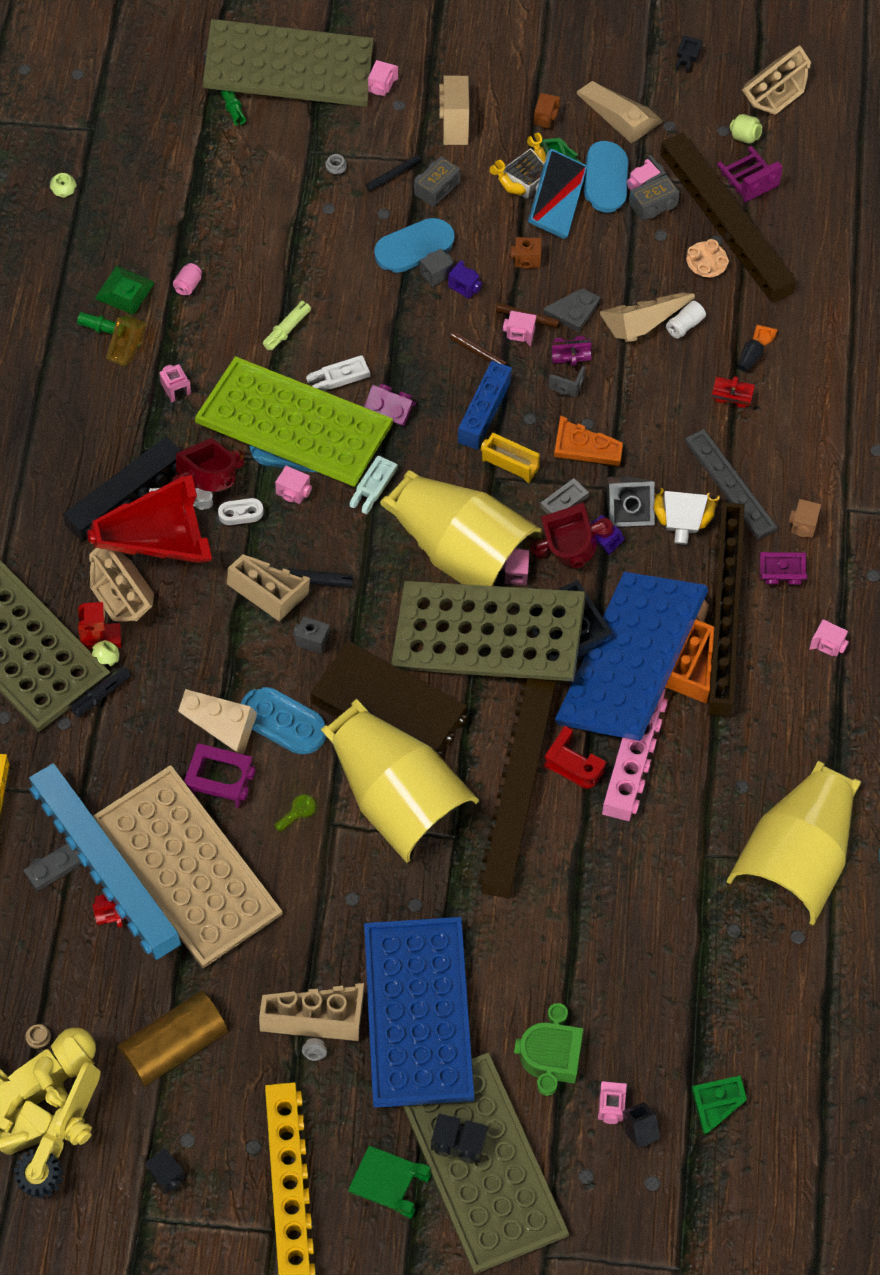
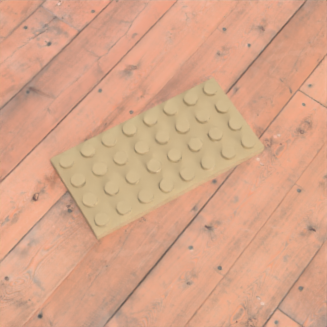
(188, 866)

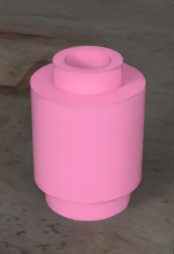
(187, 279)

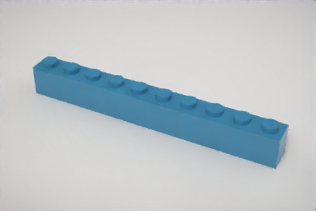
(105, 862)

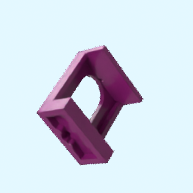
(236, 791)

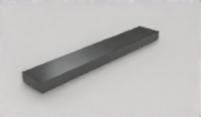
(730, 483)

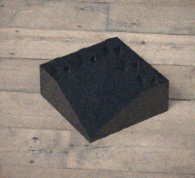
(593, 628)

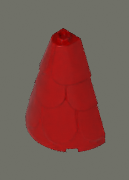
(155, 525)

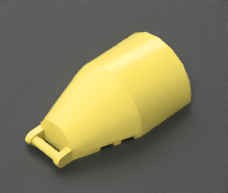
(459, 527)
(394, 777)
(804, 838)

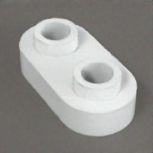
(240, 511)

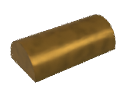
(173, 1038)

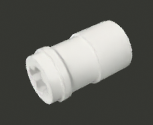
(686, 319)

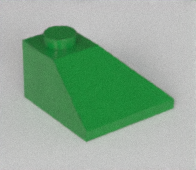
(124, 290)

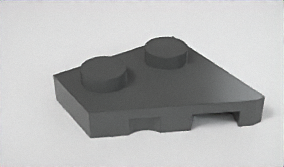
(574, 309)

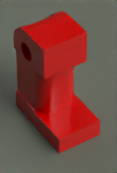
(93, 627)
(572, 765)

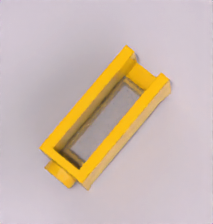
(510, 456)

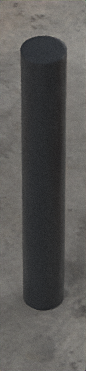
(393, 173)

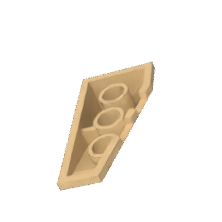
(622, 113)
(638, 320)

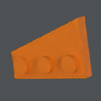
(581, 444)

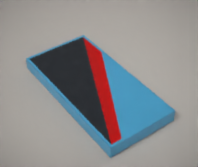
(557, 194)

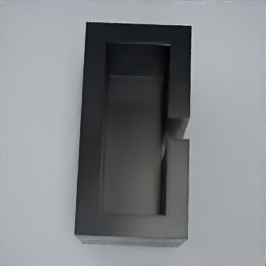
(458, 1140)

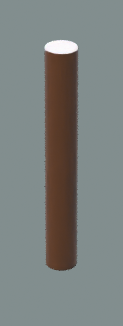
(539, 318)
(475, 348)

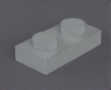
(565, 497)

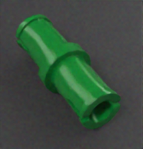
(233, 107)
(97, 323)

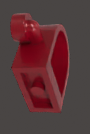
(209, 465)
(571, 536)

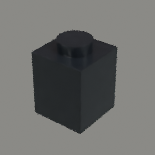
(641, 1124)
(165, 1171)

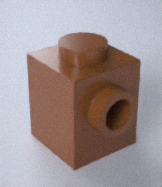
(527, 252)

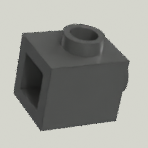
(436, 267)
(311, 635)

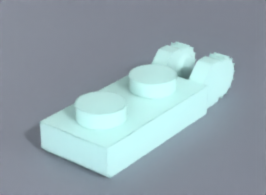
(373, 483)

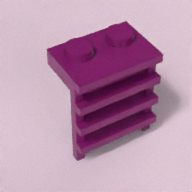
(756, 178)

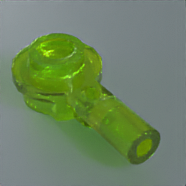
(302, 806)

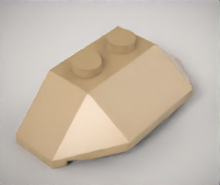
(779, 82)
(119, 585)

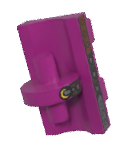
(571, 350)

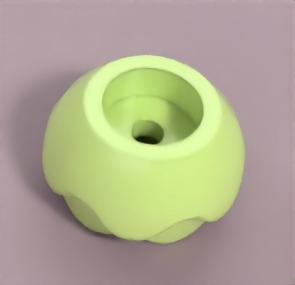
(61, 190)
(106, 652)

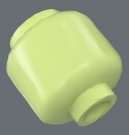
(746, 128)

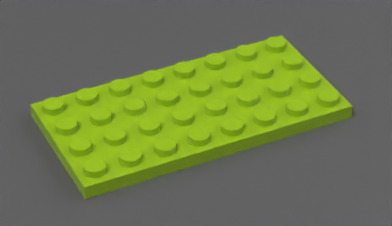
(294, 421)

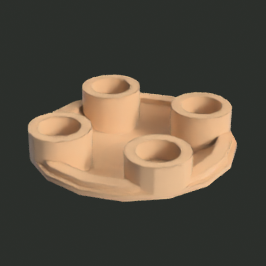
(707, 258)

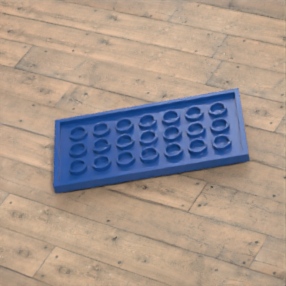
(629, 670)
(418, 1012)

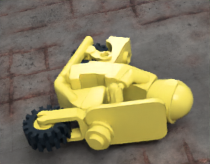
(28, 1124)

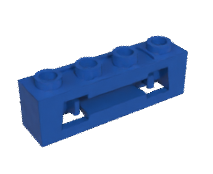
(484, 405)

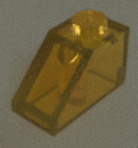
(125, 339)

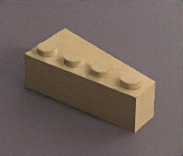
(314, 1013)

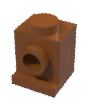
(546, 110)

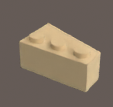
(455, 109)
(267, 587)
(221, 718)

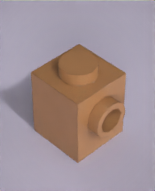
(804, 518)

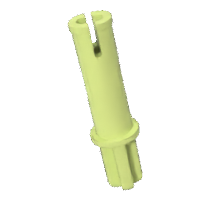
(281, 331)

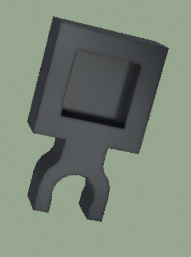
(688, 51)

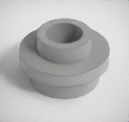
(333, 160)
(314, 1049)

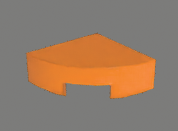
(764, 334)

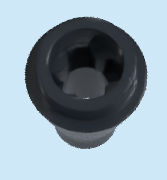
(750, 355)

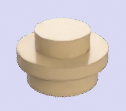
(38, 1036)

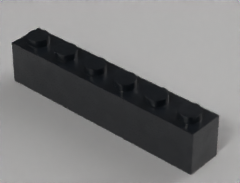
(126, 486)

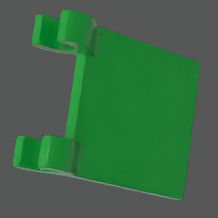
(386, 1179)

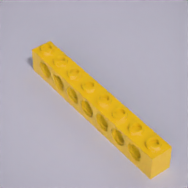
(279, 1097)

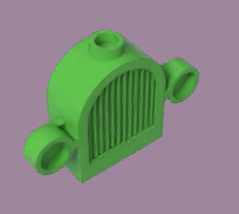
(551, 1050)

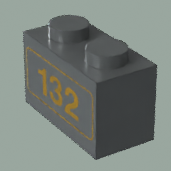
(436, 181)
(654, 197)

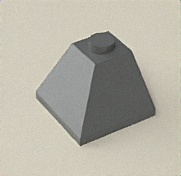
(630, 501)

